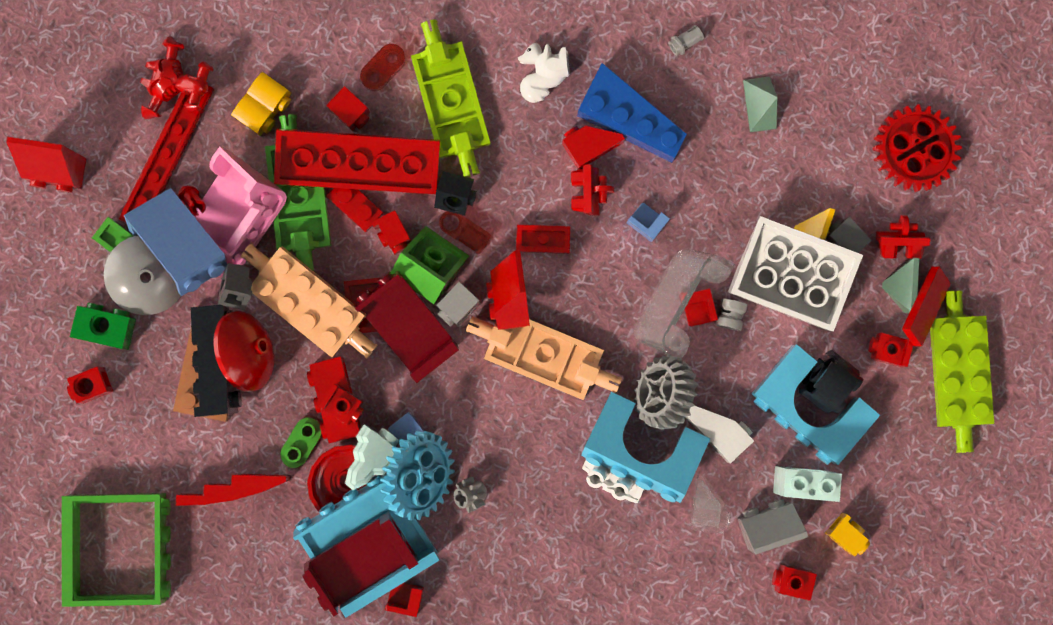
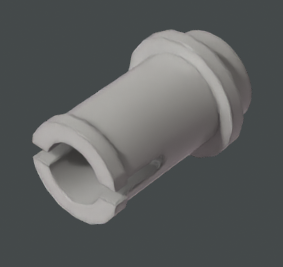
(684, 41)

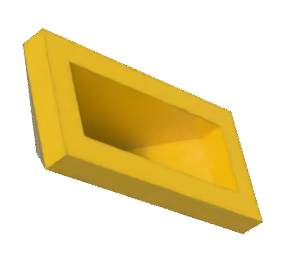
(817, 225)

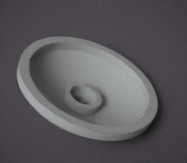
(124, 283)

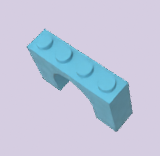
(777, 394)
(668, 478)

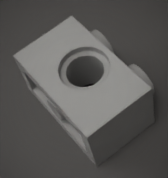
(457, 305)

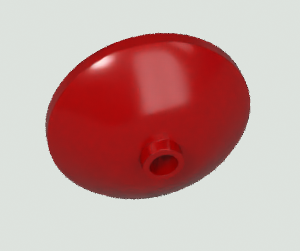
(244, 351)

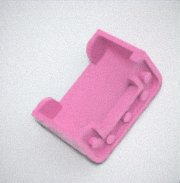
(238, 205)

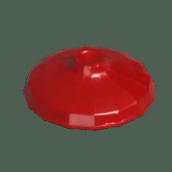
(329, 474)

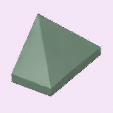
(760, 104)
(903, 285)

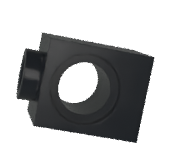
(455, 193)

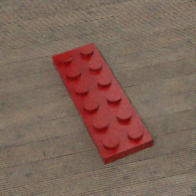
(356, 161)

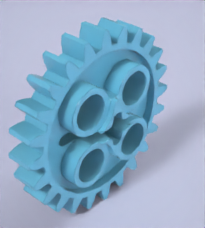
(417, 475)

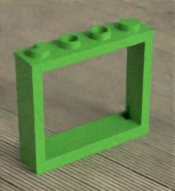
(71, 551)

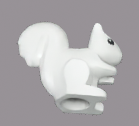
(550, 71)

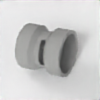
(731, 314)

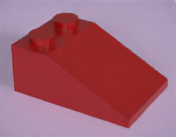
(47, 164)

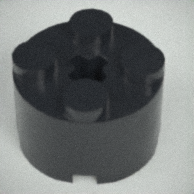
(831, 383)

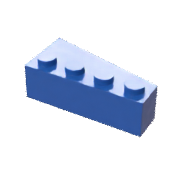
(622, 110)

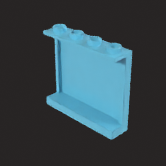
(349, 516)

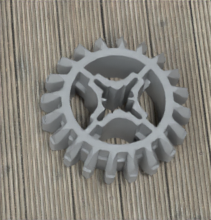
(665, 393)

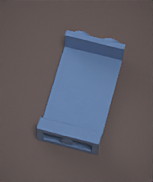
(177, 241)

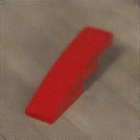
(240, 487)

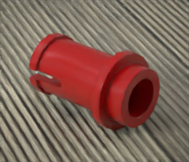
(190, 197)

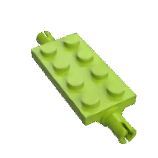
(450, 98)
(961, 371)

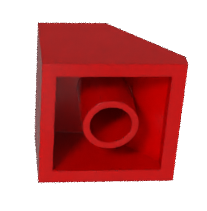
(508, 293)

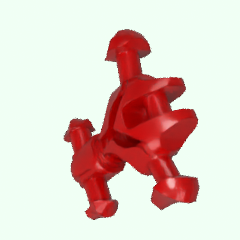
(169, 81)

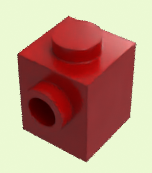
(794, 582)

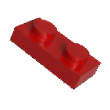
(355, 206)
(543, 239)

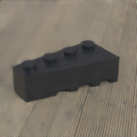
(211, 387)

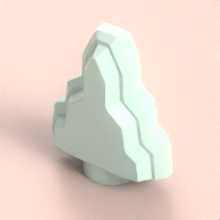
(370, 456)

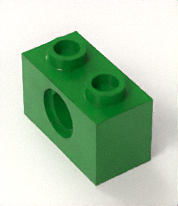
(87, 322)

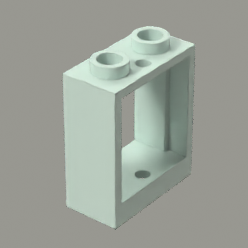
(807, 483)

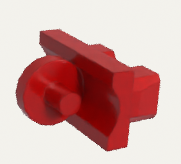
(594, 190)
(891, 239)

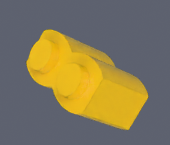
(262, 104)

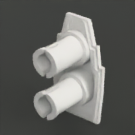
(619, 487)

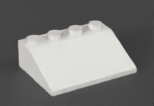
(795, 274)

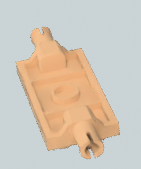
(307, 301)
(546, 356)

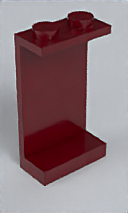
(406, 325)
(358, 562)

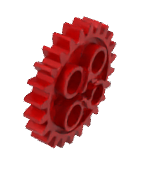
(905, 127)

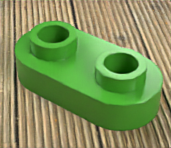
(301, 442)

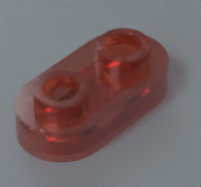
(380, 66)

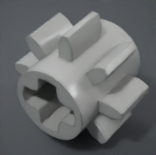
(470, 494)

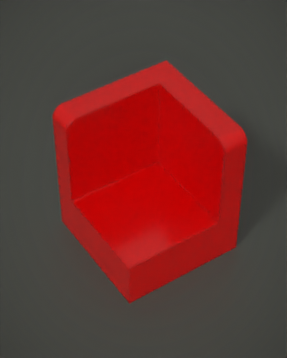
(700, 308)
(405, 599)

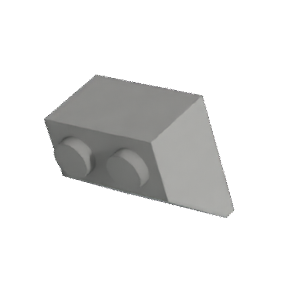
(771, 526)

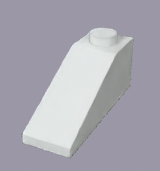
(724, 433)

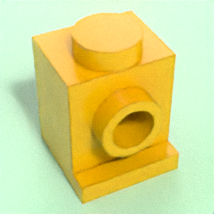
(848, 535)

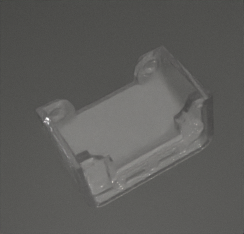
(670, 297)

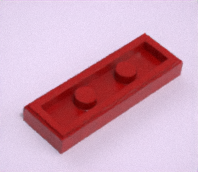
(926, 306)

